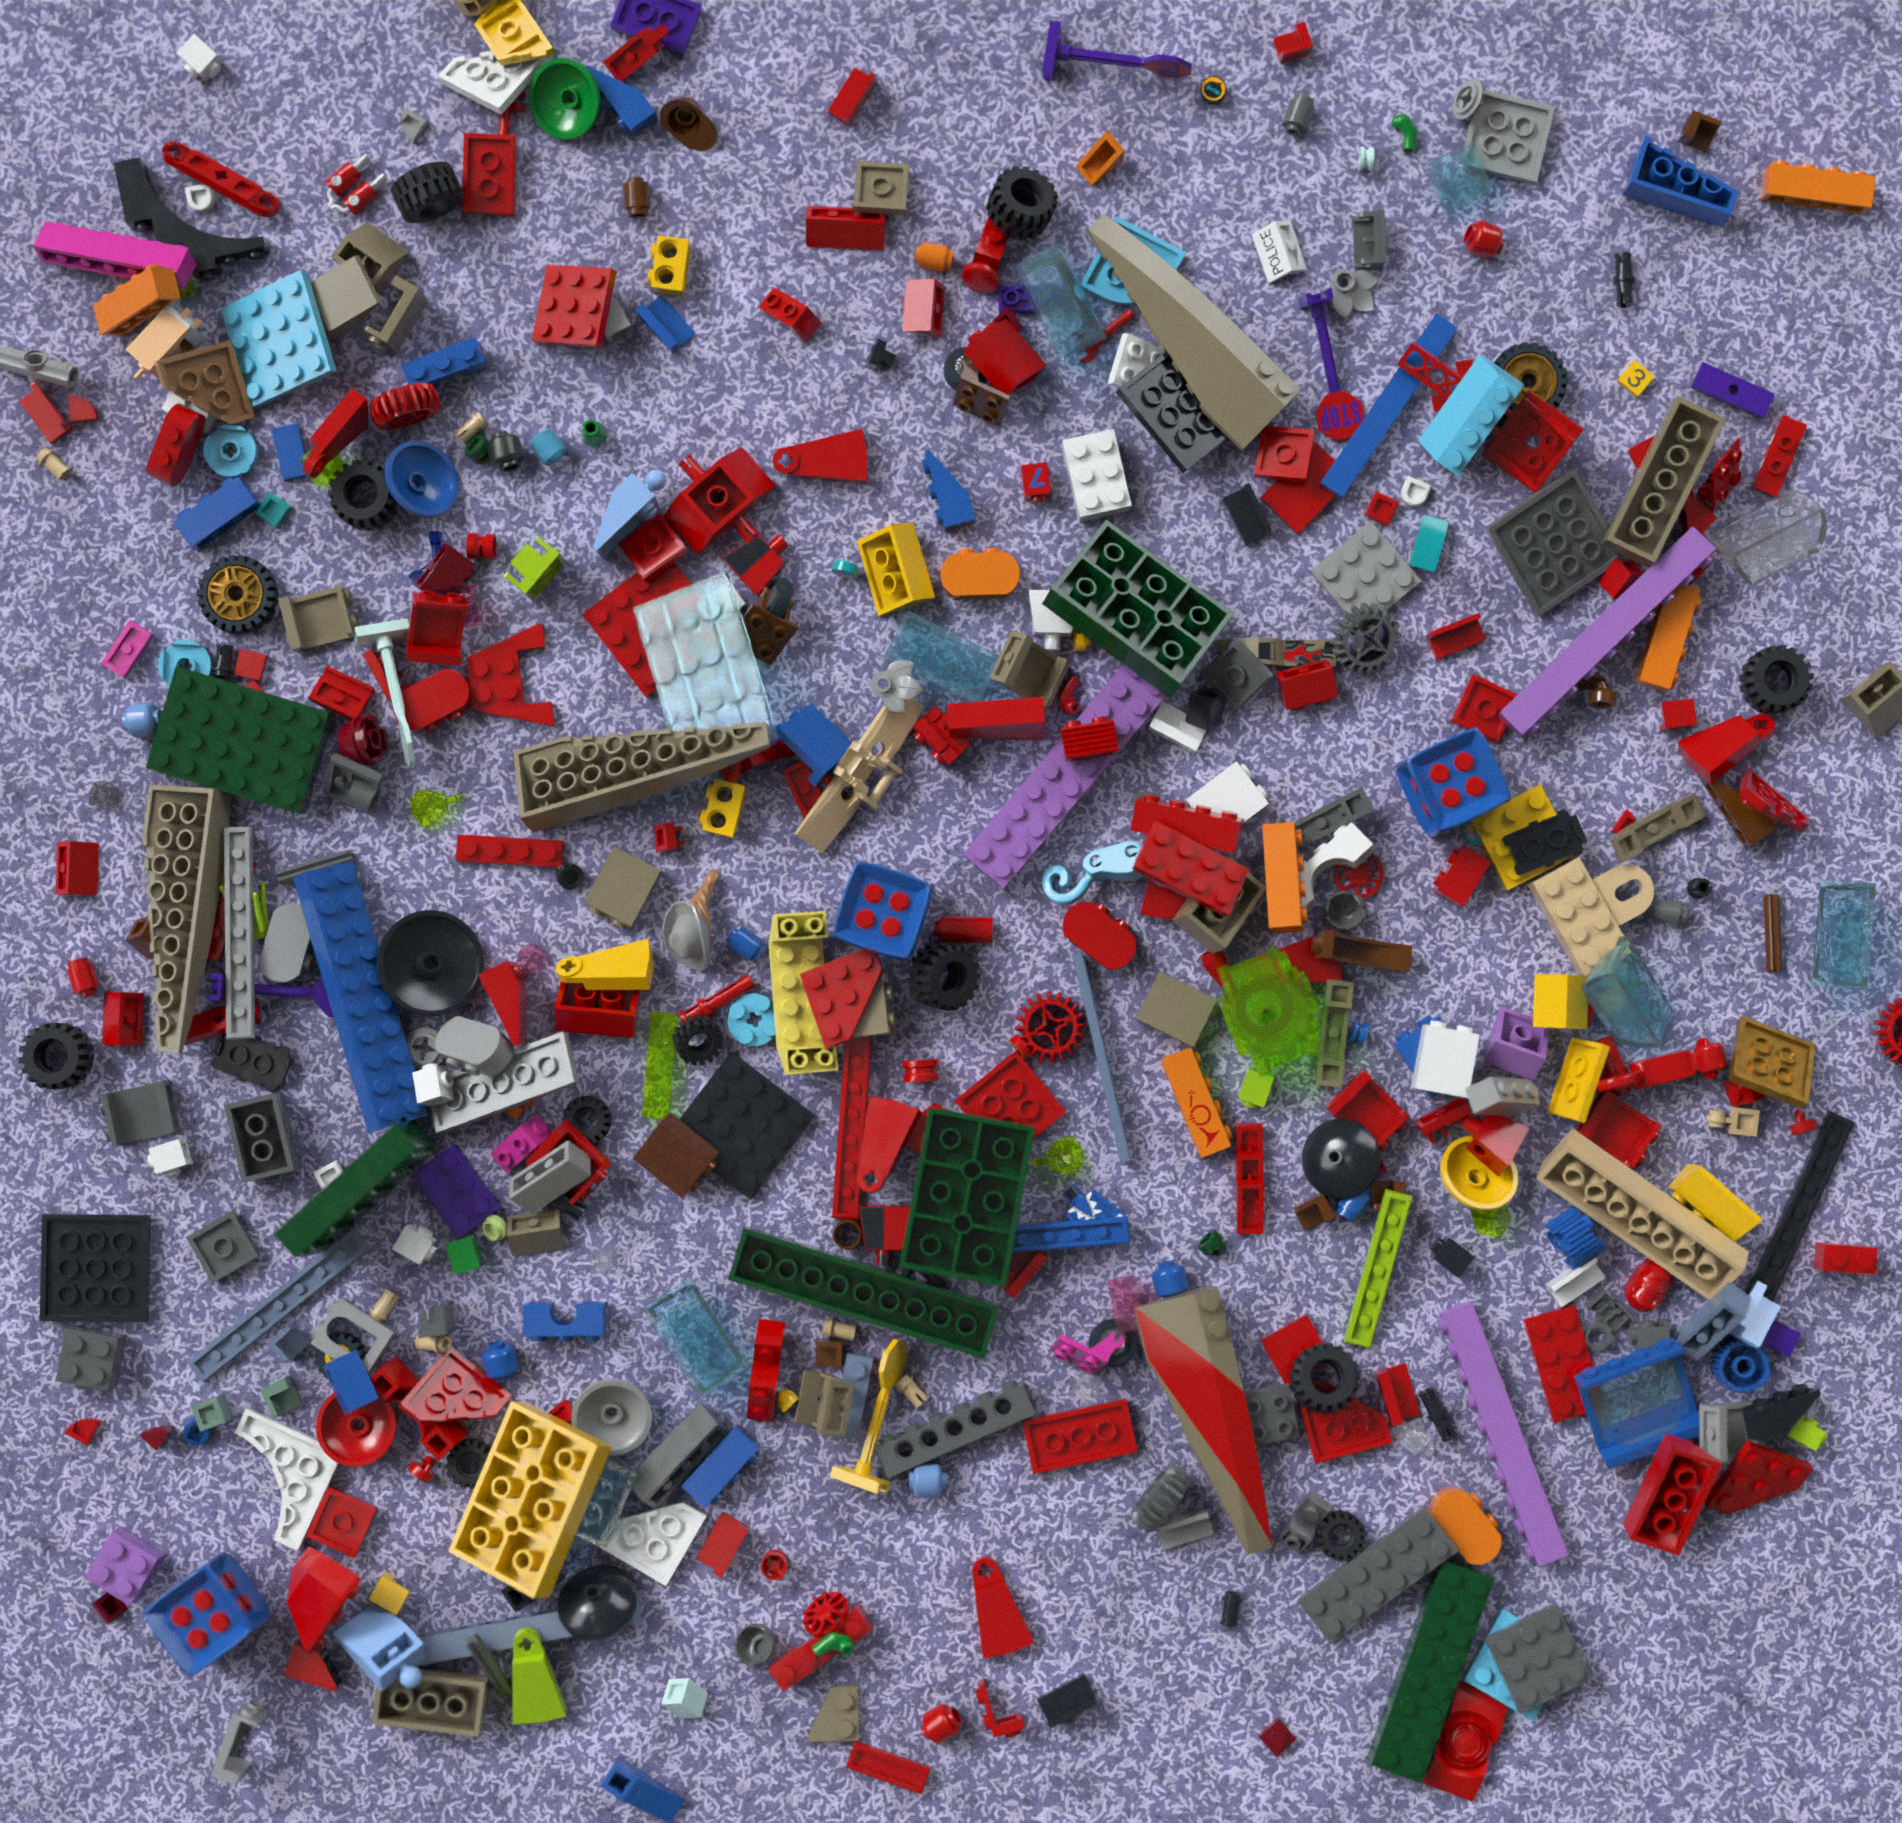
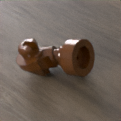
(1602, 696)

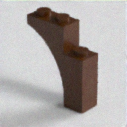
(1361, 951)

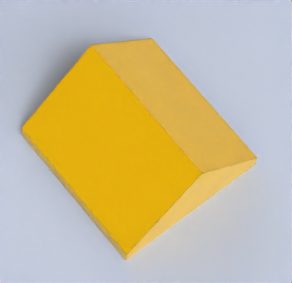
(1559, 1001)

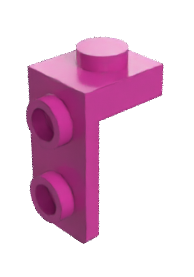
(521, 1143)

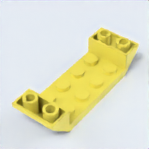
(793, 949)

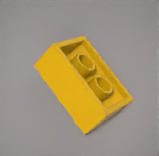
(895, 568)
(1713, 1202)

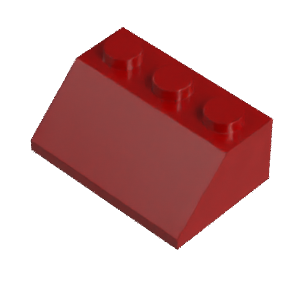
(596, 1011)

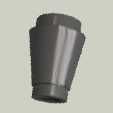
(1668, 911)

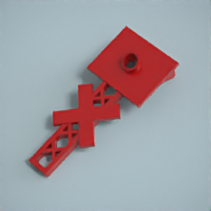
(1508, 448)

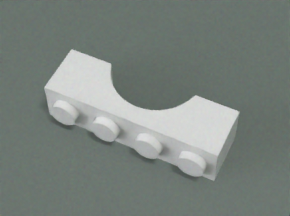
(1346, 848)

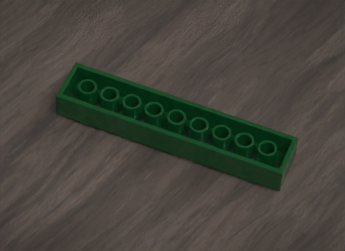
(864, 1292)

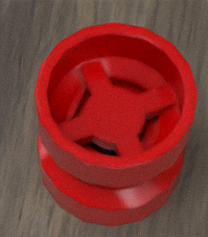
(481, 546)
(770, 1567)

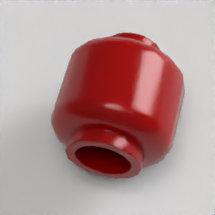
(1483, 239)
(941, 1723)

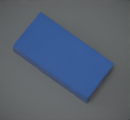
(289, 451)

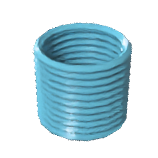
(548, 446)

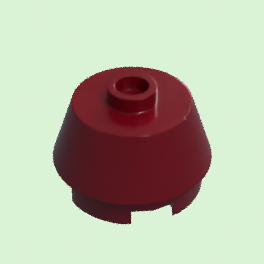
(363, 740)

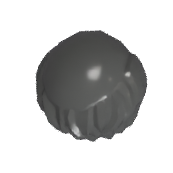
(1345, 910)
(754, 1645)

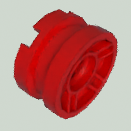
(920, 1070)

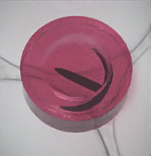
(531, 957)

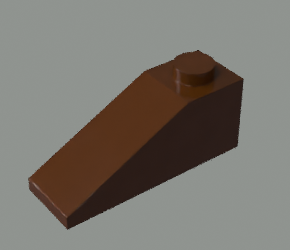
(1746, 823)

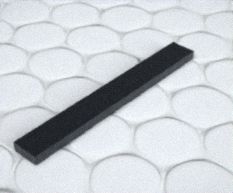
(1801, 1203)

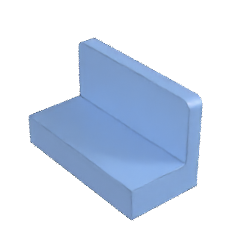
(1758, 1319)

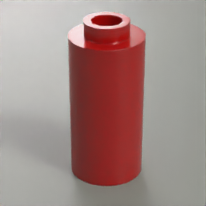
(964, 929)
(1614, 1064)

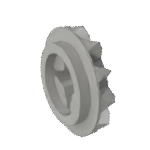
(1473, 90)
(418, 1038)

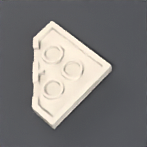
(488, 81)
(656, 1539)

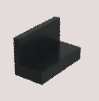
(1247, 515)
(1067, 1700)

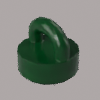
(477, 449)
(1210, 1242)

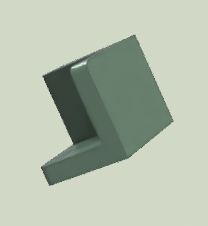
(281, 1397)
(212, 1412)

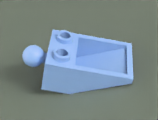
(628, 508)
(382, 1647)

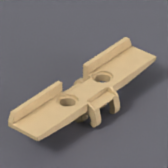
(853, 769)

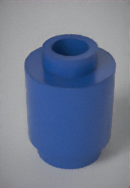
(745, 944)
(1355, 1206)

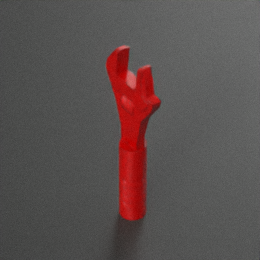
(1108, 330)

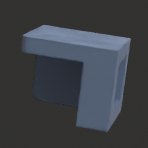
(289, 1342)

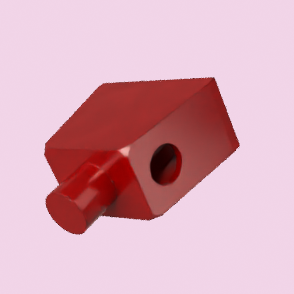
(1494, 1140)

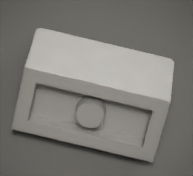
(1185, 1528)

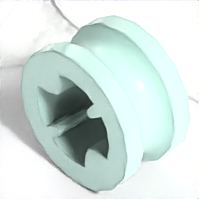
(1366, 158)

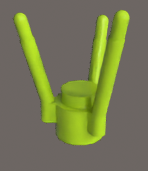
(261, 919)

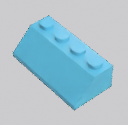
(1470, 414)

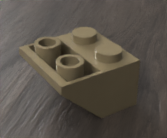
(376, 251)
(1877, 699)

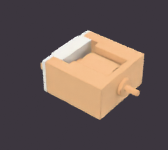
(165, 337)

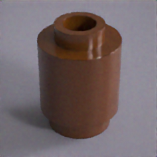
(636, 197)

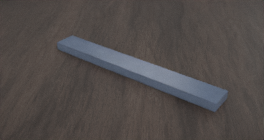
(1101, 1057)
(279, 1305)

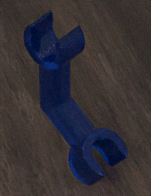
(435, 539)

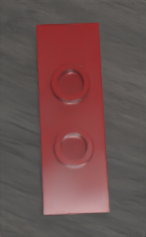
(1779, 456)
(888, 1767)

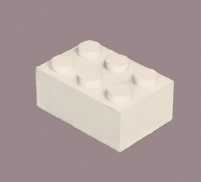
(1096, 475)

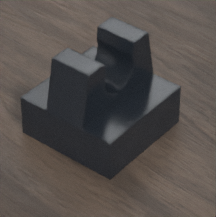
(879, 355)

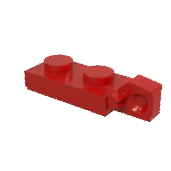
(636, 52)

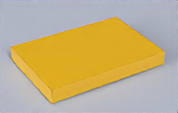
(1578, 1079)

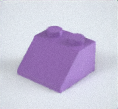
(1516, 1044)

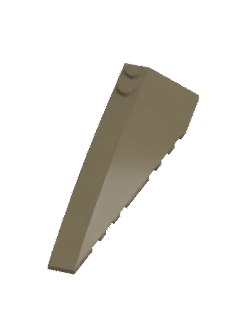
(1222, 365)
(184, 875)

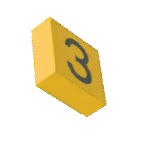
(1635, 378)

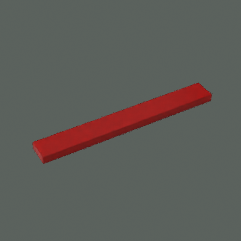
(851, 1127)

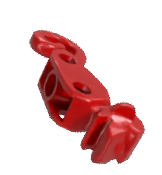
(1671, 1066)

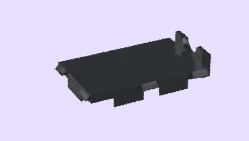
(1545, 842)
(254, 1061)

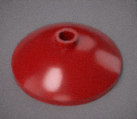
(345, 1442)

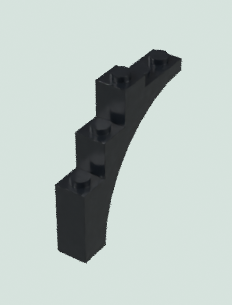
(145, 209)

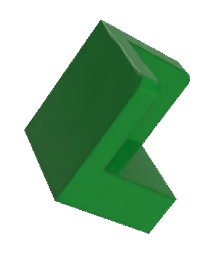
(464, 1254)

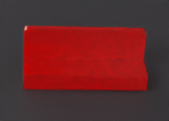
(844, 228)

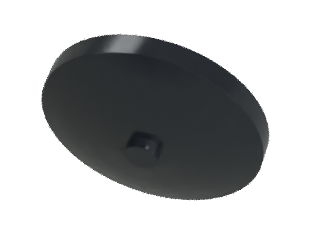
(429, 963)

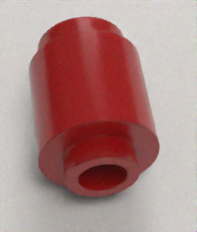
(82, 977)

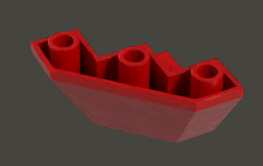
(317, 1596)

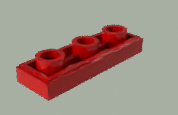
(212, 1023)

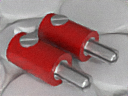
(362, 195)

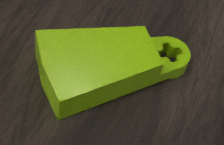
(534, 1684)

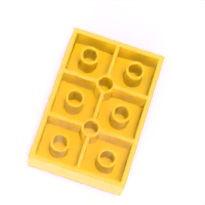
(530, 1499)

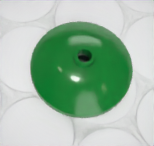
(552, 102)

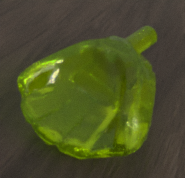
(431, 806)
(1063, 1156)

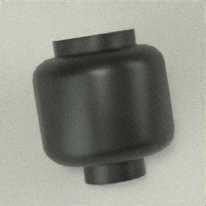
(505, 451)

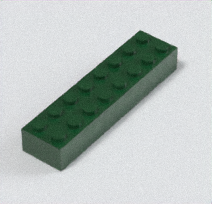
(1430, 1670)

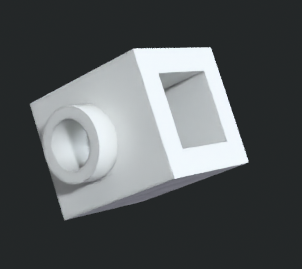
(199, 59)
(433, 1085)
(169, 1157)
(416, 1244)

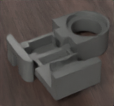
(1611, 1318)

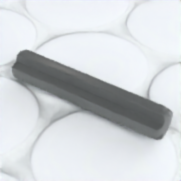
(286, 875)
(489, 1665)

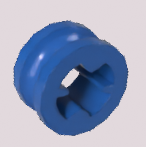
(1359, 1033)

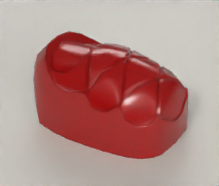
(1647, 1286)

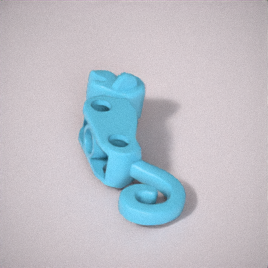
(1115, 865)

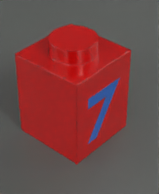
(1035, 482)

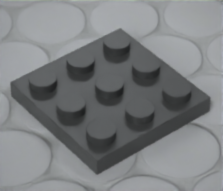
(1537, 1658)

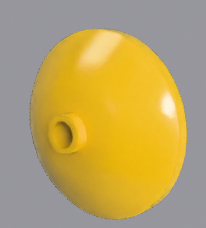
(1489, 1190)

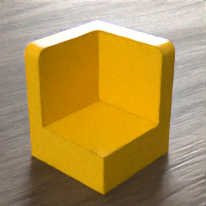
(389, 1594)

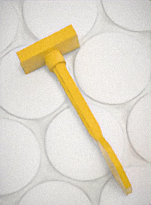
(889, 1372)

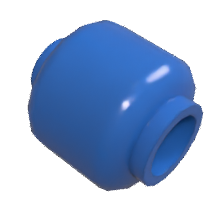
(1169, 1279)
(500, 1361)

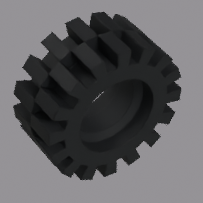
(690, 1029)
(597, 1106)
(454, 1459)
(1340, 1551)

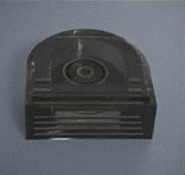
(104, 795)

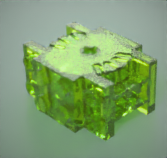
(1291, 1018)

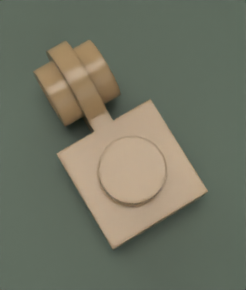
(1741, 1120)

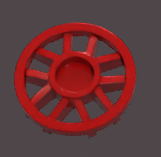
(1360, 876)
(825, 1614)

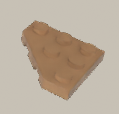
(208, 381)

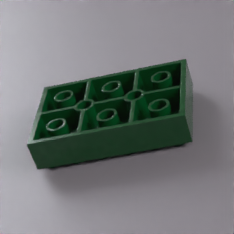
(1137, 608)
(240, 740)
(355, 1189)
(967, 1197)

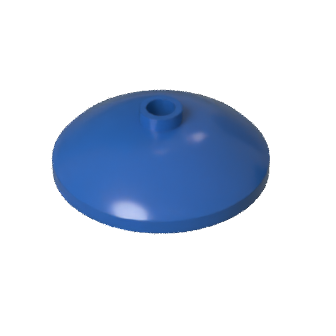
(431, 473)

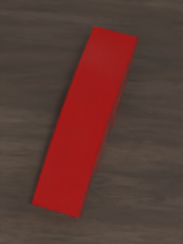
(1249, 1178)

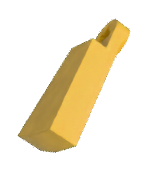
(611, 969)

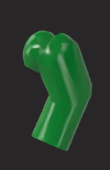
(1409, 130)
(834, 1641)

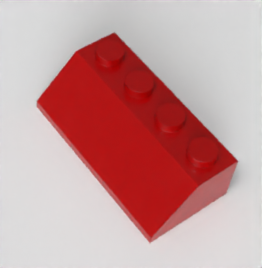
(1671, 1494)

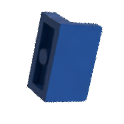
(665, 323)
(350, 1382)

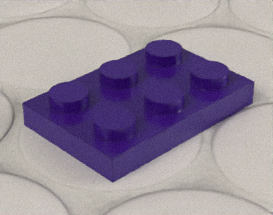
(678, 15)
(456, 1191)

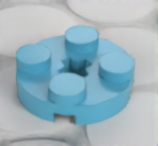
(243, 442)
(176, 655)
(740, 1012)

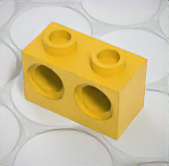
(674, 266)
(730, 809)

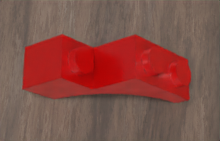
(1700, 517)
(765, 1370)

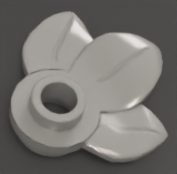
(1355, 295)
(900, 685)

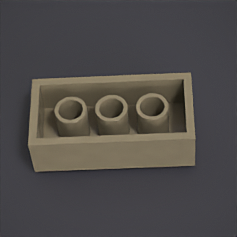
(440, 1703)

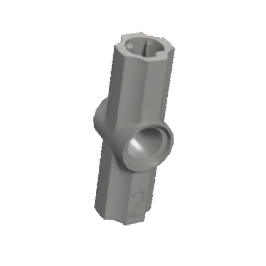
(38, 367)

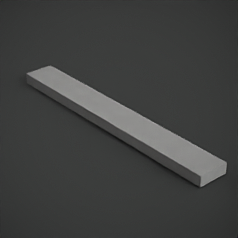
(239, 933)

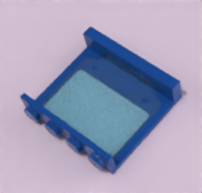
(1638, 1401)

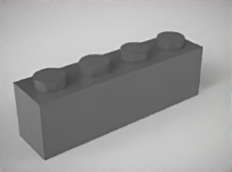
(678, 1455)

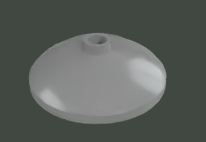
(620, 1429)

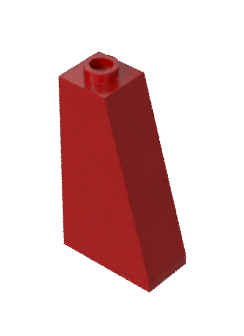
(997, 719)

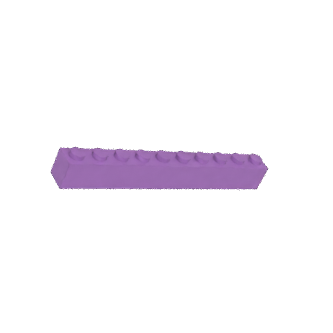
(1607, 632)
(1503, 1434)

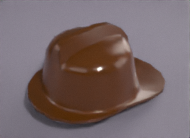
(688, 123)

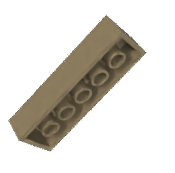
(1663, 481)

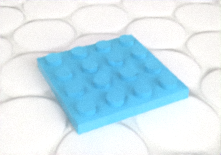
(278, 339)

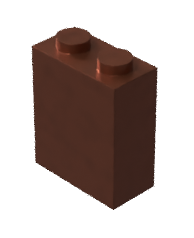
(677, 1156)

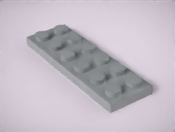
(531, 1074)

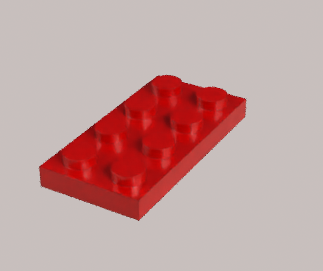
(1190, 869)
(1559, 1355)
(1079, 1435)

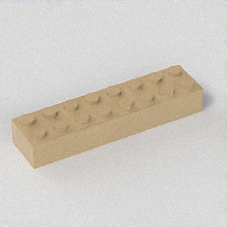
(1642, 1215)

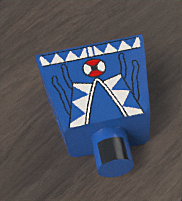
(1089, 1206)

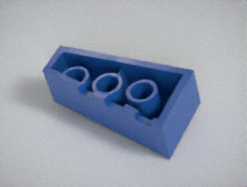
(1678, 186)

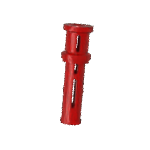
(720, 999)

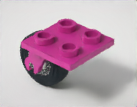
(1105, 1348)

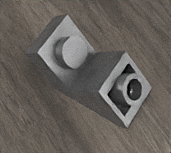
(1304, 1521)

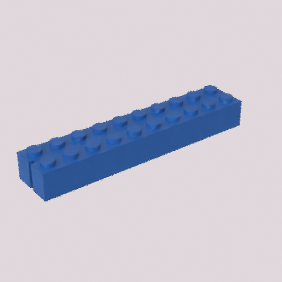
(360, 1007)

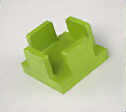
(535, 568)

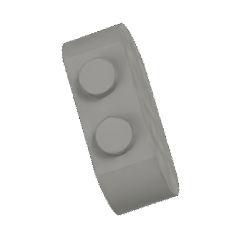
(287, 945)
(474, 1047)

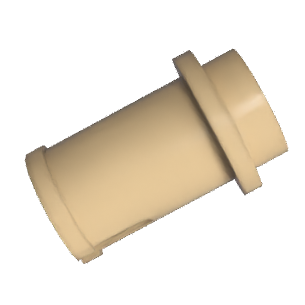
(472, 427)
(49, 460)
(384, 1306)
(838, 1329)
(435, 1343)
(910, 1389)

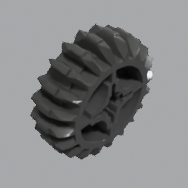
(1359, 647)
(1160, 1498)

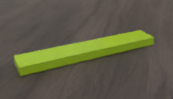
(1377, 1268)

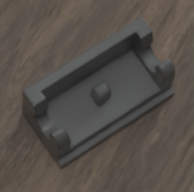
(1369, 240)
(440, 1319)

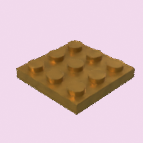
(1772, 1062)

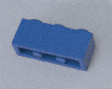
(216, 513)
(722, 1466)

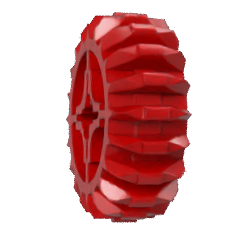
(404, 406)
(1072, 1018)
(1892, 1043)

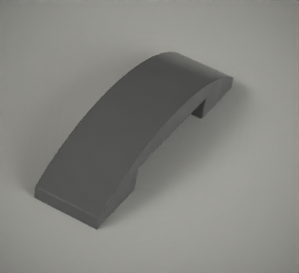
(1334, 816)

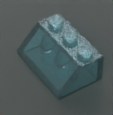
(606, 1502)

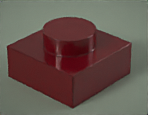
(1277, 1737)

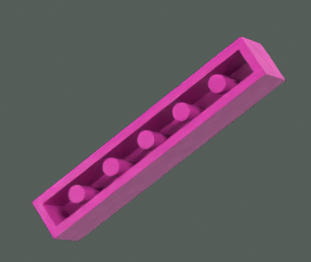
(110, 252)

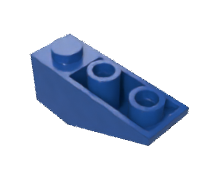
(627, 103)
(952, 499)
(641, 1790)

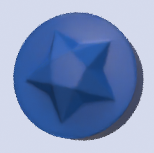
(192, 1433)

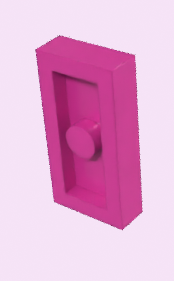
(127, 649)

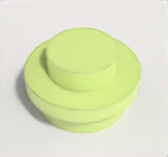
(495, 1228)

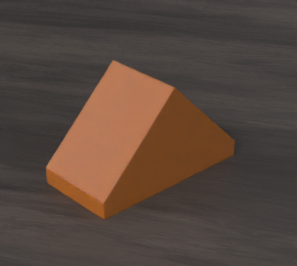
(1101, 159)

